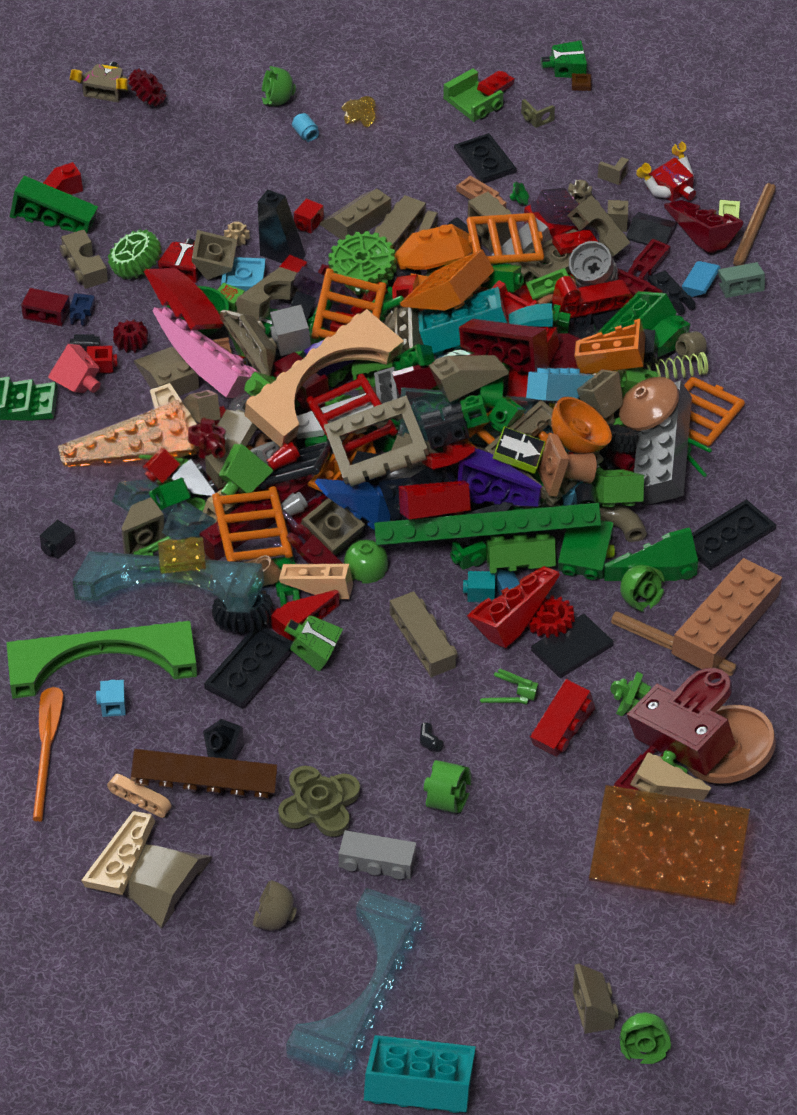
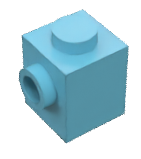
(111, 698)

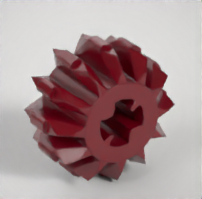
(130, 335)

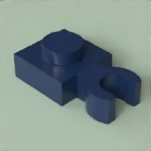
(81, 306)

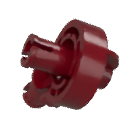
(208, 437)

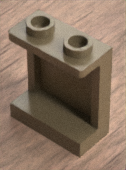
(237, 428)

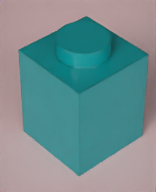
(479, 586)

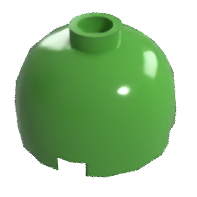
(277, 86)
(367, 561)
(642, 582)
(647, 1034)

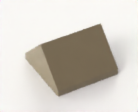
(213, 254)

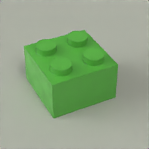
(618, 487)

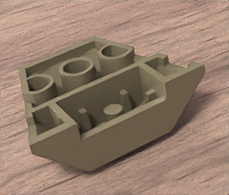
(162, 878)

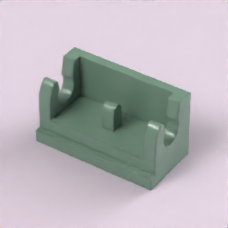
(742, 279)

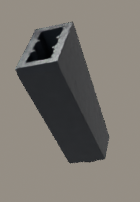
(277, 228)

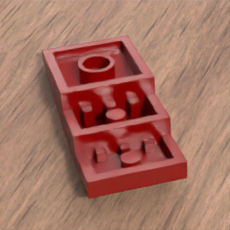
(184, 298)

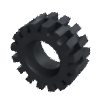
(622, 439)

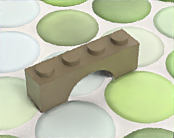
(274, 286)

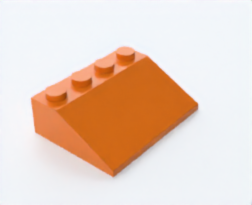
(451, 284)

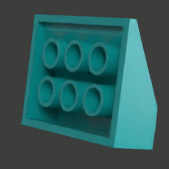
(441, 327)
(419, 1074)

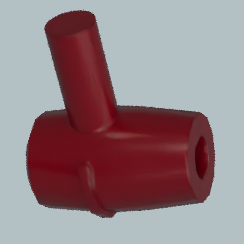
(622, 460)

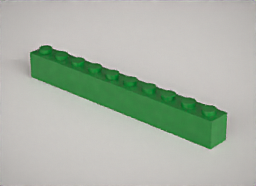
(487, 523)

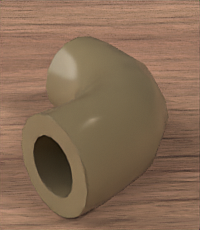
(625, 520)

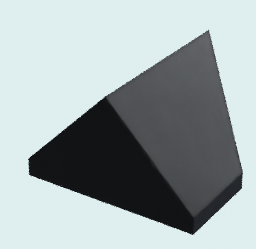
(224, 740)

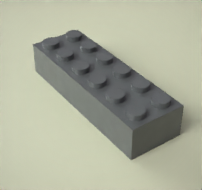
(663, 453)

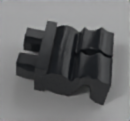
(446, 431)

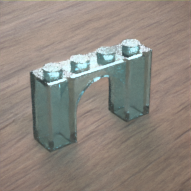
(182, 518)

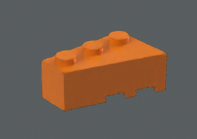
(613, 350)

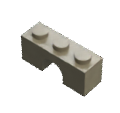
(593, 215)
(78, 250)

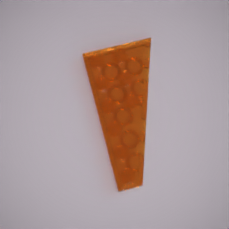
(128, 439)

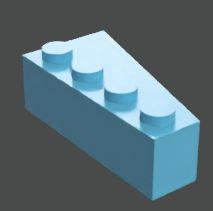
(555, 383)

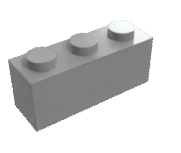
(377, 855)

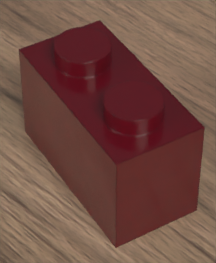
(45, 307)

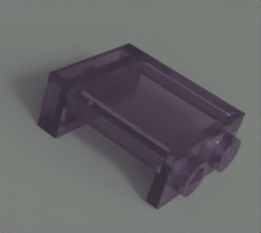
(309, 281)

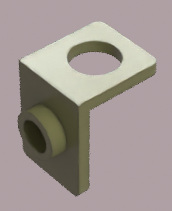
(534, 116)

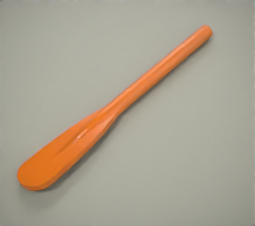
(49, 717)

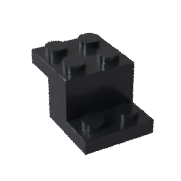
(417, 475)

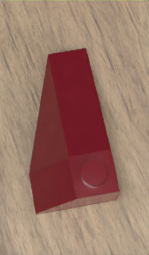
(704, 226)
(416, 377)

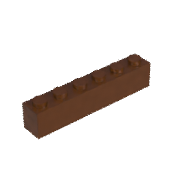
(203, 772)

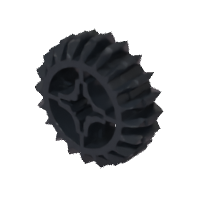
(240, 621)

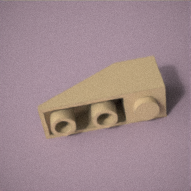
(662, 778)

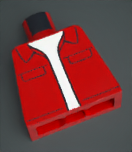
(179, 256)

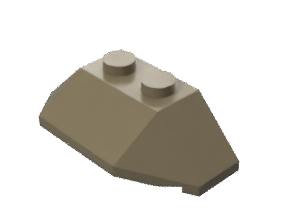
(405, 324)
(251, 340)

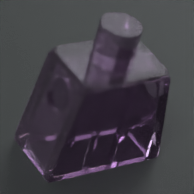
(555, 206)

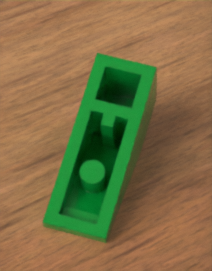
(668, 332)

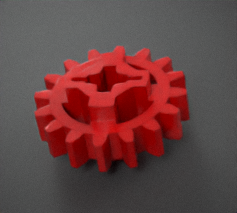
(552, 617)

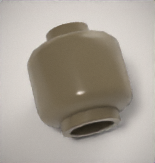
(691, 343)

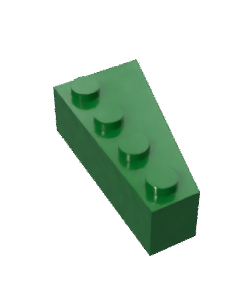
(53, 207)

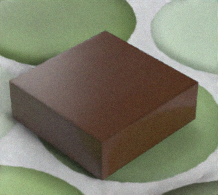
(581, 82)

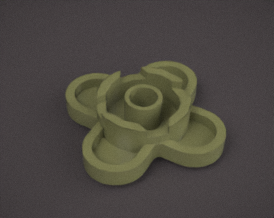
(319, 800)

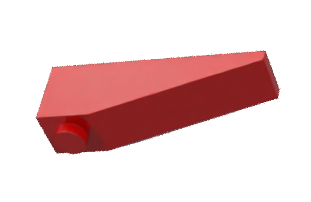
(518, 380)
(510, 613)

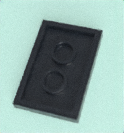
(485, 158)
(572, 648)

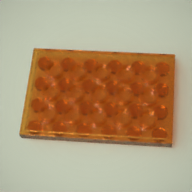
(669, 844)

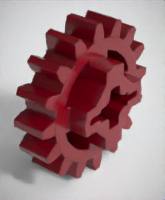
(147, 87)

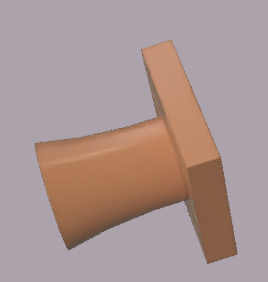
(557, 464)

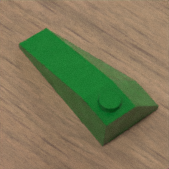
(672, 556)

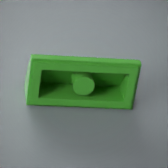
(544, 285)

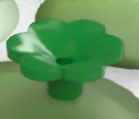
(519, 194)

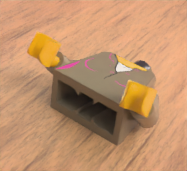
(102, 82)

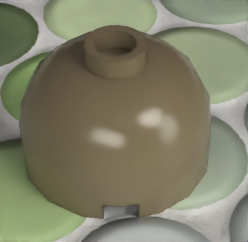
(275, 907)

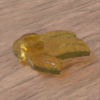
(357, 110)

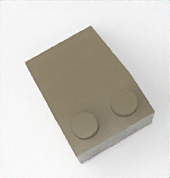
(168, 367)
(464, 374)

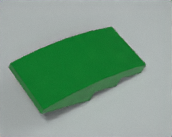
(26, 400)

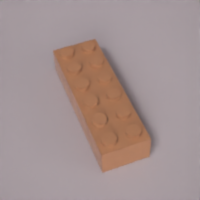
(726, 615)

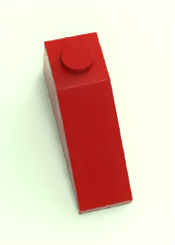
(298, 610)

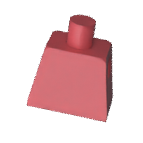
(76, 370)

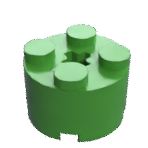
(447, 786)

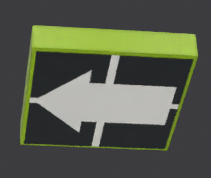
(519, 450)

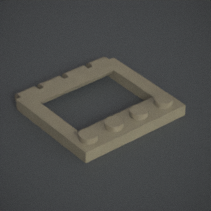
(531, 424)
(391, 460)

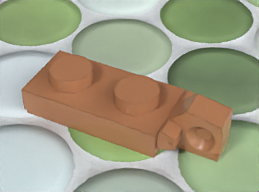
(472, 188)

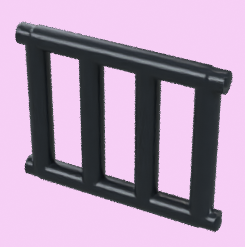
(309, 463)

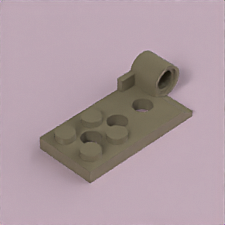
(552, 260)

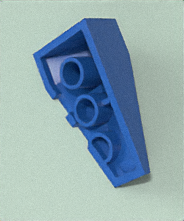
(362, 499)

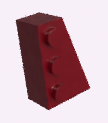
(313, 386)

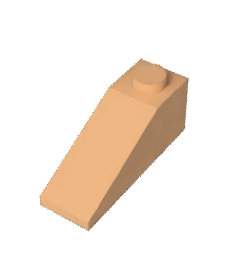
(318, 578)

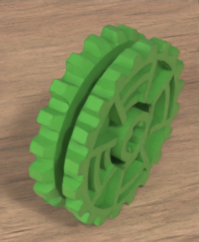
(364, 258)

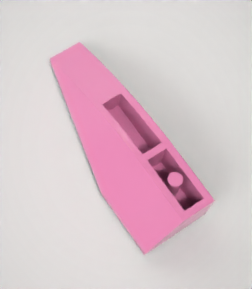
(208, 359)

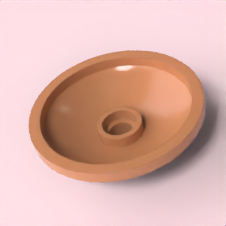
(649, 403)

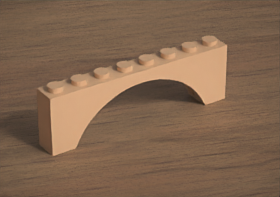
(359, 340)

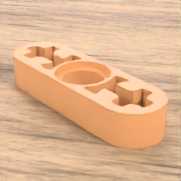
(139, 795)

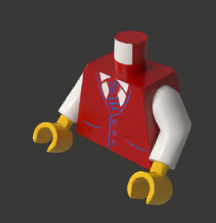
(672, 178)

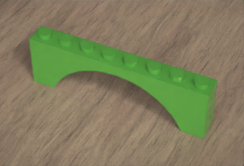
(37, 659)

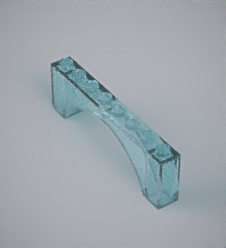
(104, 572)
(334, 1040)

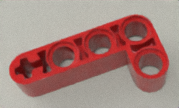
(589, 298)

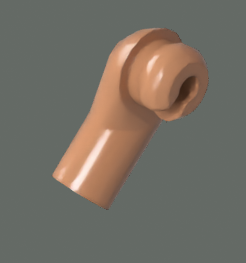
(260, 439)

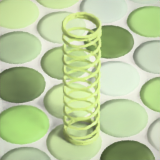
(699, 365)

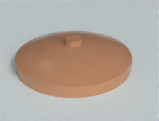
(753, 746)

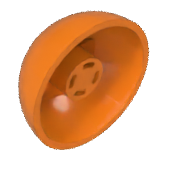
(579, 426)

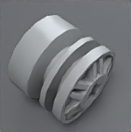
(592, 264)

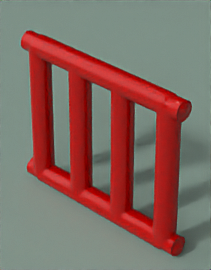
(370, 396)

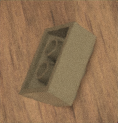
(359, 214)

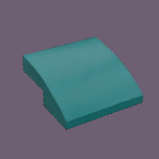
(533, 315)

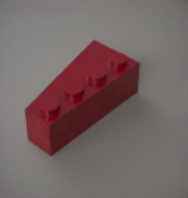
(511, 343)

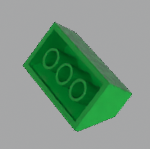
(646, 306)

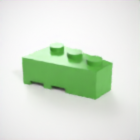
(520, 551)

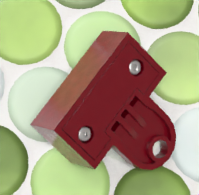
(687, 720)

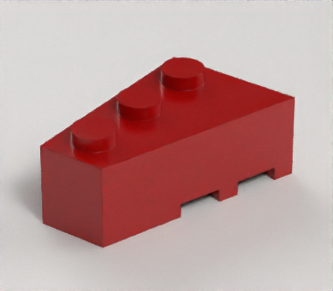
(434, 499)
(563, 718)

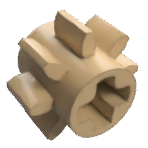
(237, 231)

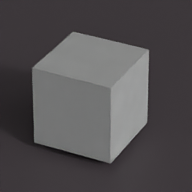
(290, 330)

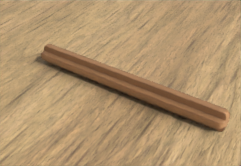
(754, 224)
(658, 636)

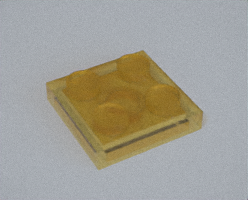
(181, 555)

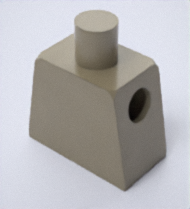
(603, 394)

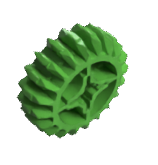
(134, 254)

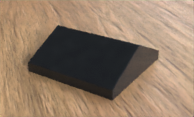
(649, 227)

